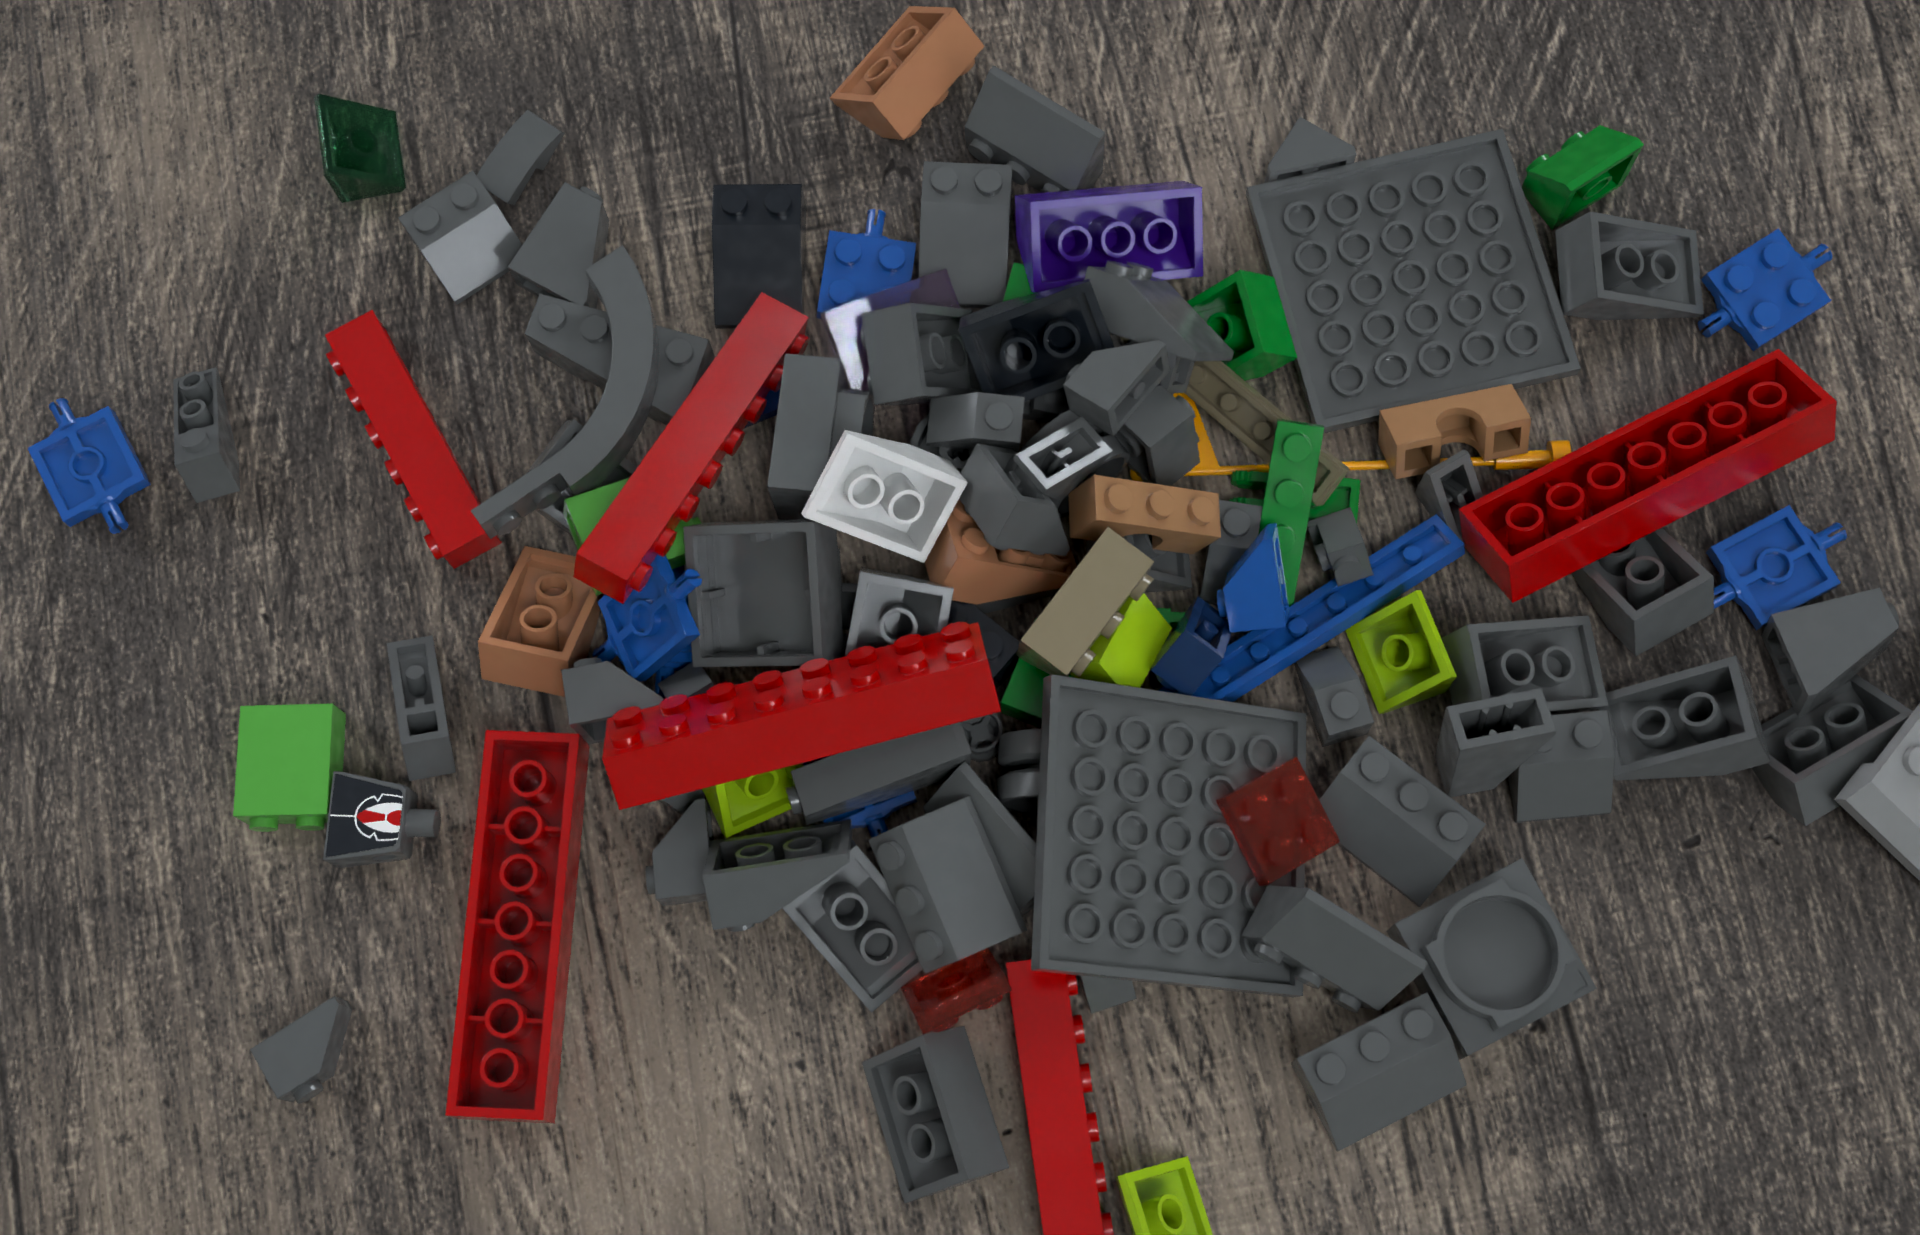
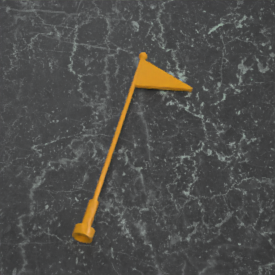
(1209, 464)

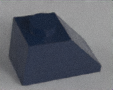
(1192, 649)

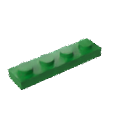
(1291, 491)

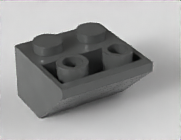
(1009, 504)

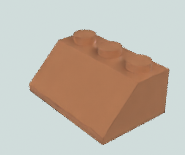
(909, 71)

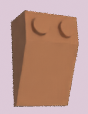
(539, 624)

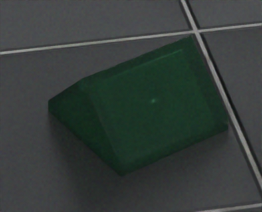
(359, 148)

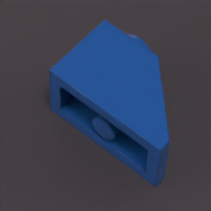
(1256, 586)

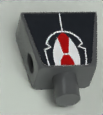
(374, 821)

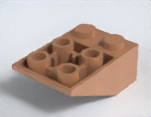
(988, 574)

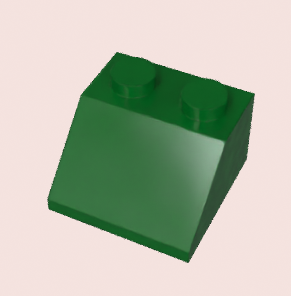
(1579, 173)
(1250, 321)

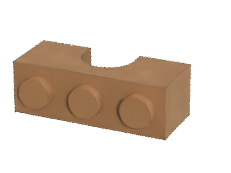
(1486, 419)
(1174, 516)

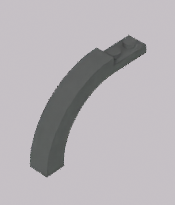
(619, 414)

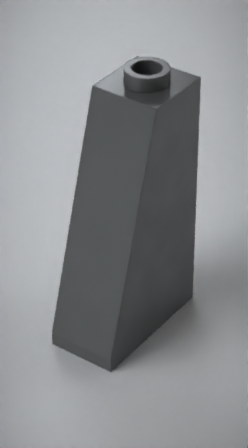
(877, 772)

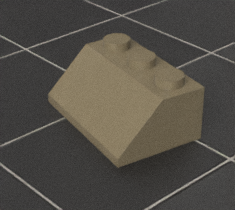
(1086, 607)

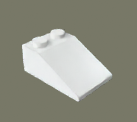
(886, 493)

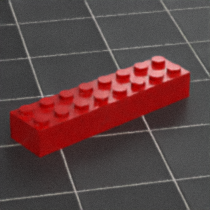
(1647, 474)
(798, 715)
(518, 928)

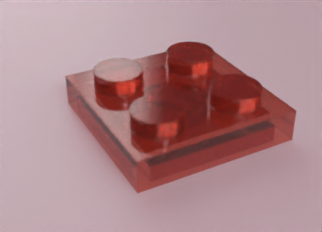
(1278, 821)
(956, 990)

